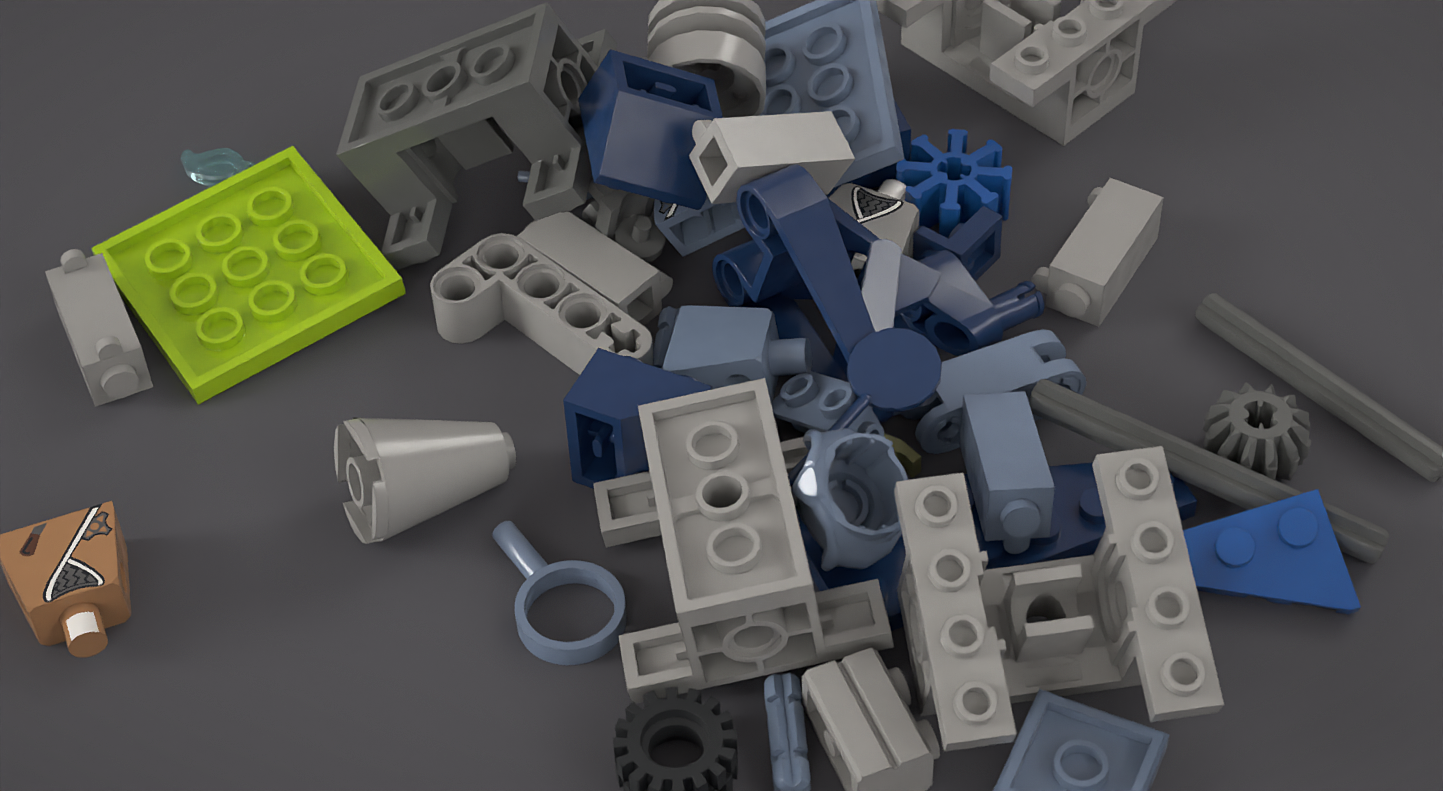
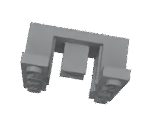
(1030, 59)
(729, 550)
(1113, 615)

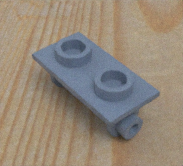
(818, 402)

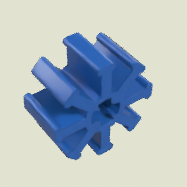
(952, 184)

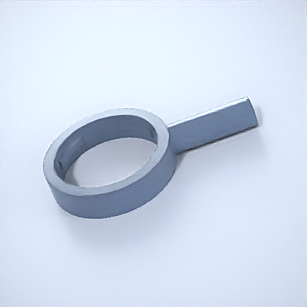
(543, 577)

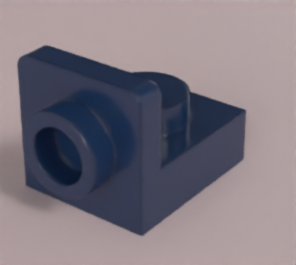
(973, 243)

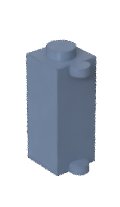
(1006, 468)

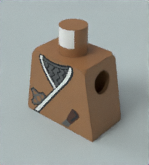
(70, 577)

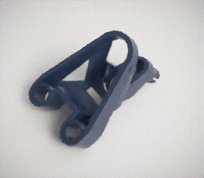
(806, 252)

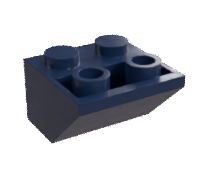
(641, 127)
(605, 416)

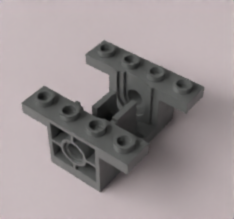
(446, 112)

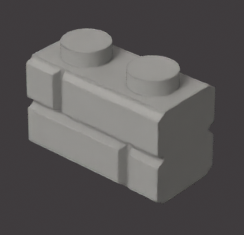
(867, 724)

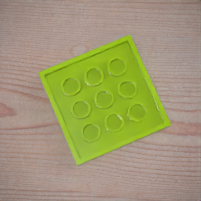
(248, 273)

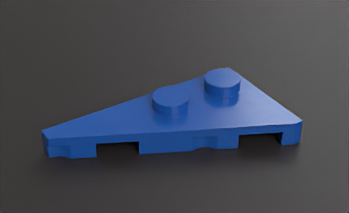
(1274, 554)

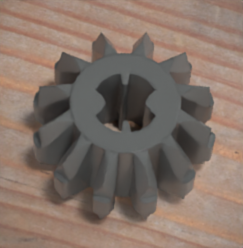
(1258, 431)

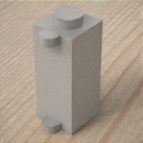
(750, 147)
(1101, 252)
(600, 264)
(98, 327)

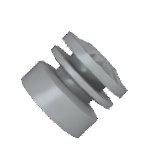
(716, 42)

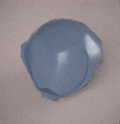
(849, 496)

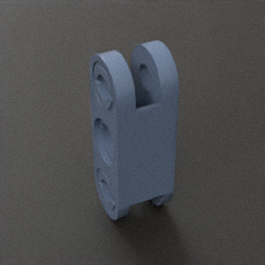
(999, 368)

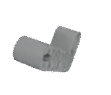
(518, 284)

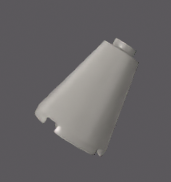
(415, 469)

